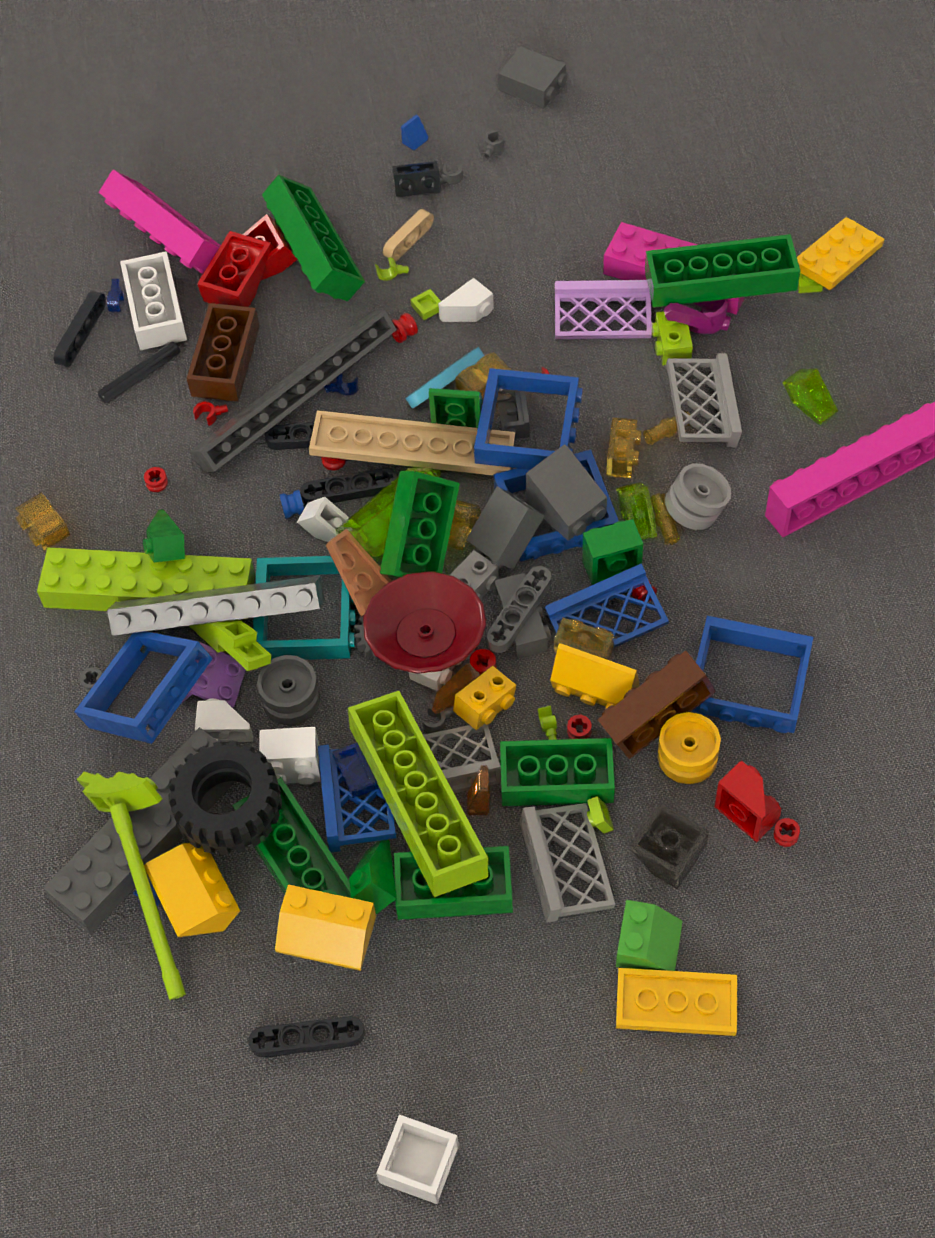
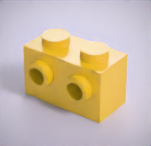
(484, 698)

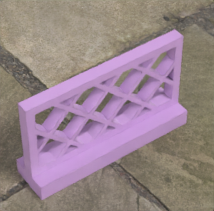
(610, 290)

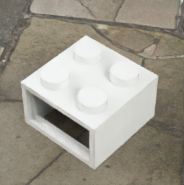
(292, 753)
(418, 1159)

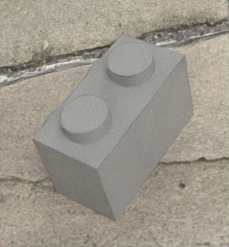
(477, 573)

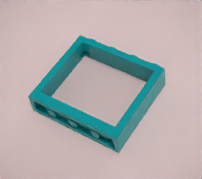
(309, 648)

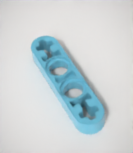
(444, 377)

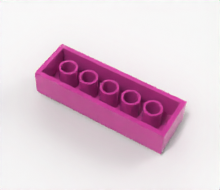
(160, 220)
(627, 255)

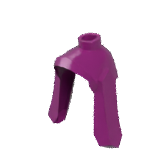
(707, 321)

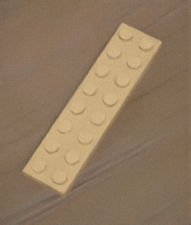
(401, 442)

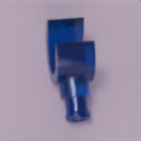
(114, 297)
(341, 387)

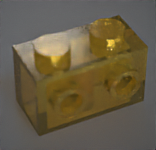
(621, 447)
(584, 638)

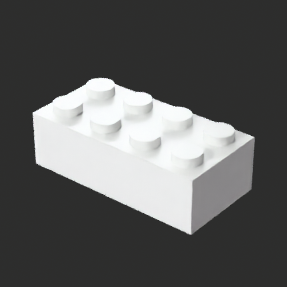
(153, 301)

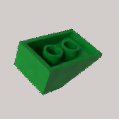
(455, 407)

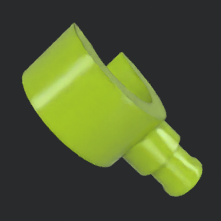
(390, 273)
(548, 722)

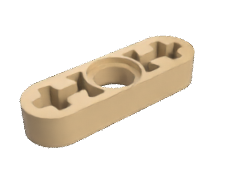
(408, 234)

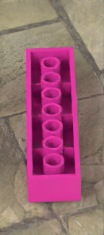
(852, 471)

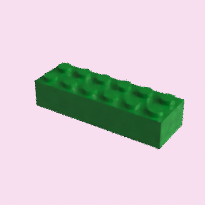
(313, 238)
(722, 270)
(297, 852)

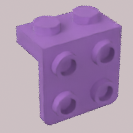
(220, 678)

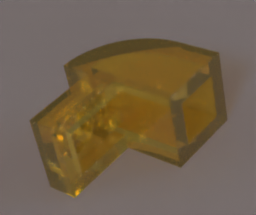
(463, 521)

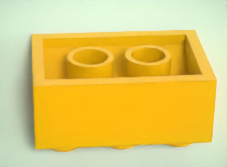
(591, 677)
(192, 890)
(324, 927)

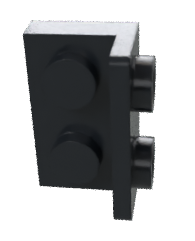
(416, 179)

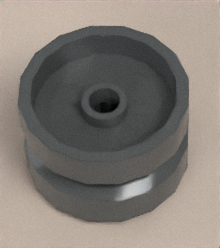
(288, 690)

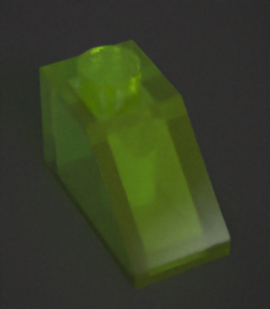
(810, 394)
(637, 505)

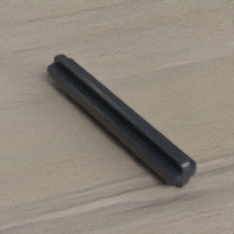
(138, 372)

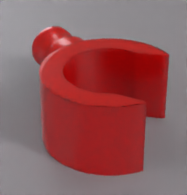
(209, 407)

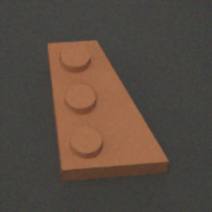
(357, 569)

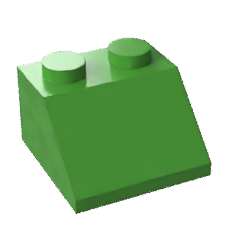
(648, 938)

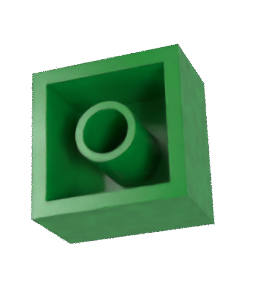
(611, 550)

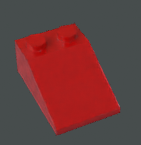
(280, 253)
(235, 271)

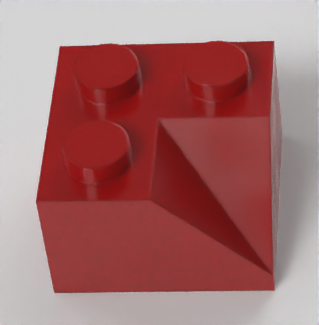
(743, 801)

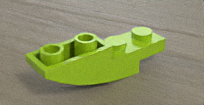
(237, 640)
(120, 788)

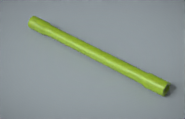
(170, 974)

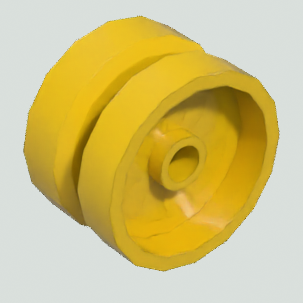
(688, 748)

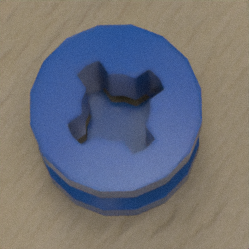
(291, 504)

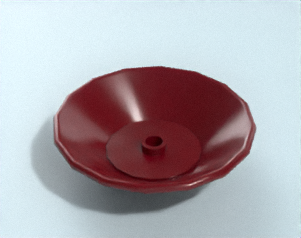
(419, 605)

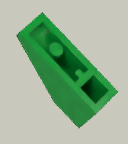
(164, 539)
(374, 877)

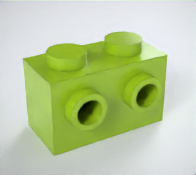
(672, 338)

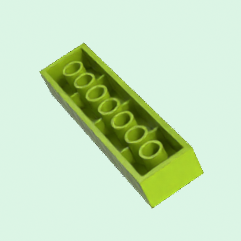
(100, 578)
(418, 794)

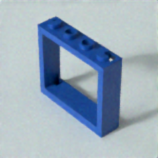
(531, 382)
(554, 542)
(763, 639)
(163, 700)

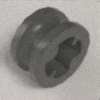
(86, 675)

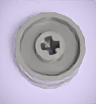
(697, 496)

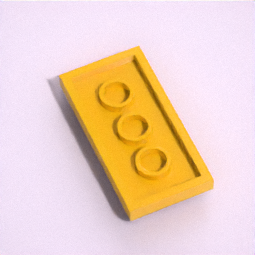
(838, 253)
(677, 1001)

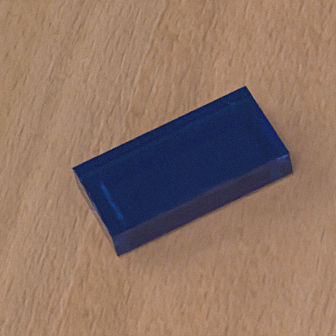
(355, 770)

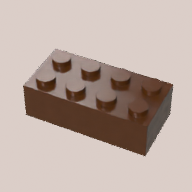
(223, 352)
(645, 709)

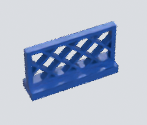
(603, 592)
(334, 813)

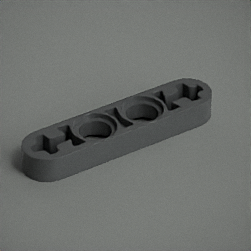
(518, 608)

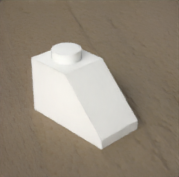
(467, 303)
(322, 519)
(222, 721)

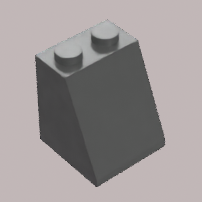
(565, 493)

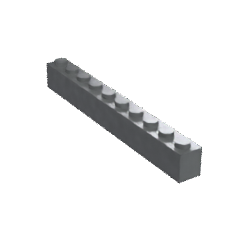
(292, 391)

